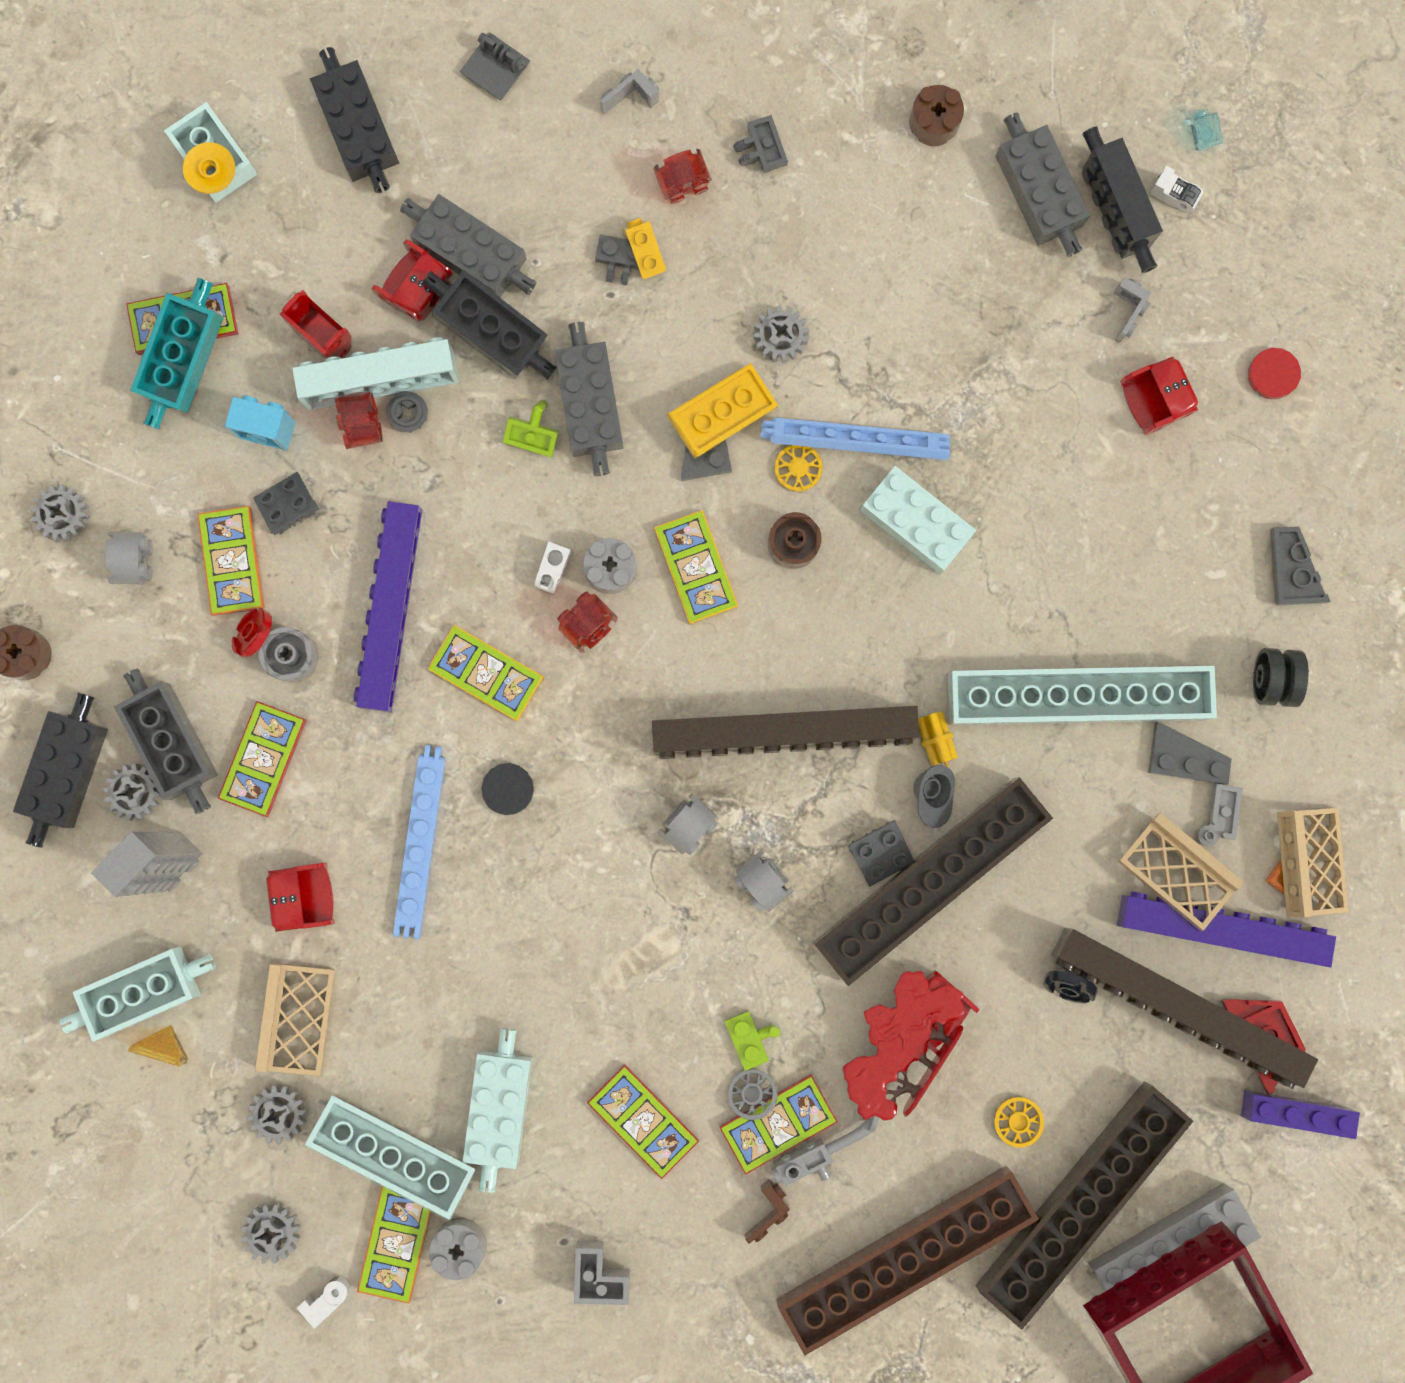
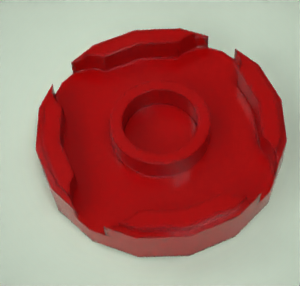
(1274, 373)
(252, 632)

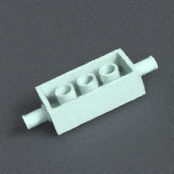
(137, 993)
(497, 1110)

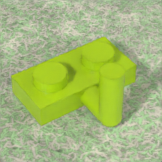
(530, 434)
(748, 1039)

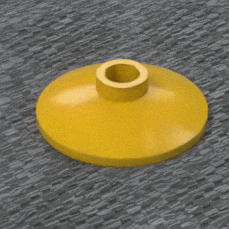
(201, 160)

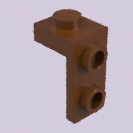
(775, 1195)

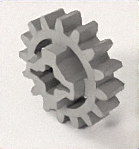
(788, 341)
(54, 523)
(135, 802)
(272, 1105)
(271, 1244)

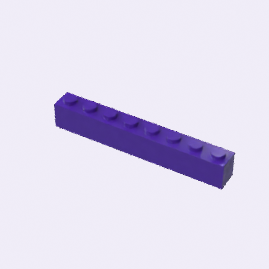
(389, 607)
(1229, 931)

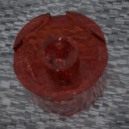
(683, 175)
(359, 420)
(586, 622)

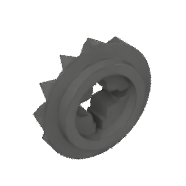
(409, 400)

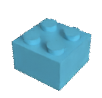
(260, 422)

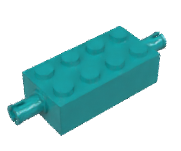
(177, 353)

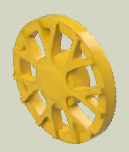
(798, 468)
(1018, 1122)

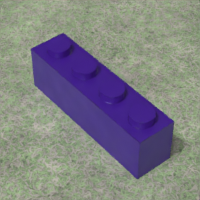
(1300, 1114)

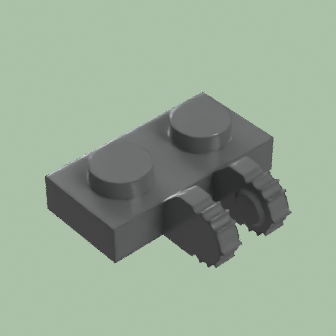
(766, 143)
(616, 252)

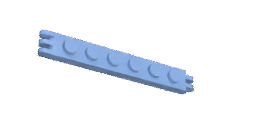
(856, 438)
(419, 843)

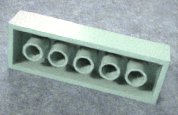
(382, 373)
(390, 1158)

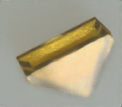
(161, 1046)

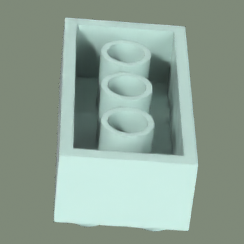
(917, 520)

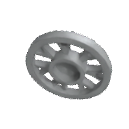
(752, 1094)

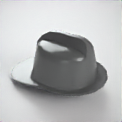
(935, 795)

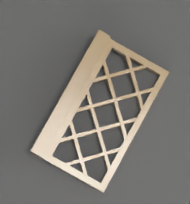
(1195, 855)
(1297, 863)
(271, 1016)

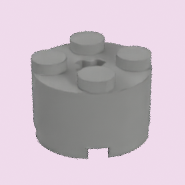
(599, 555)
(128, 558)
(301, 663)
(688, 824)
(763, 881)
(444, 1256)

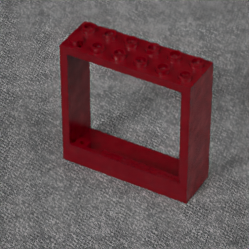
(1267, 1359)

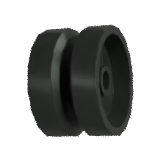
(1280, 677)

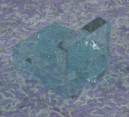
(1205, 129)

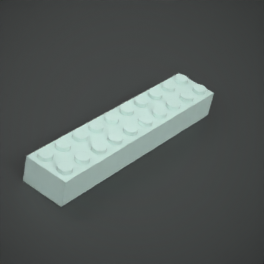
(1082, 695)

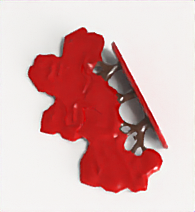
(901, 1039)

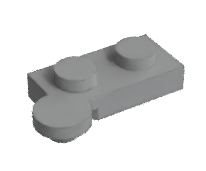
(1223, 815)

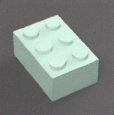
(203, 127)

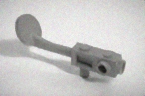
(817, 1155)

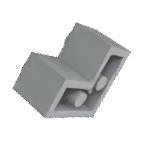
(593, 1282)

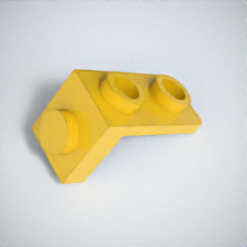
(644, 247)

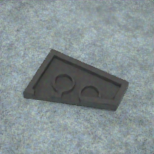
(711, 463)
(1293, 570)
(1186, 758)

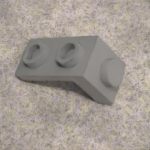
(637, 81)
(1134, 293)

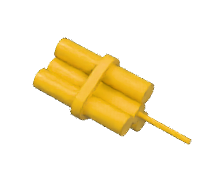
(937, 738)

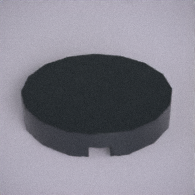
(507, 789)
(1070, 986)

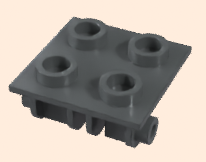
(494, 65)
(285, 504)
(881, 853)

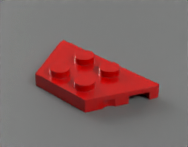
(1272, 1018)

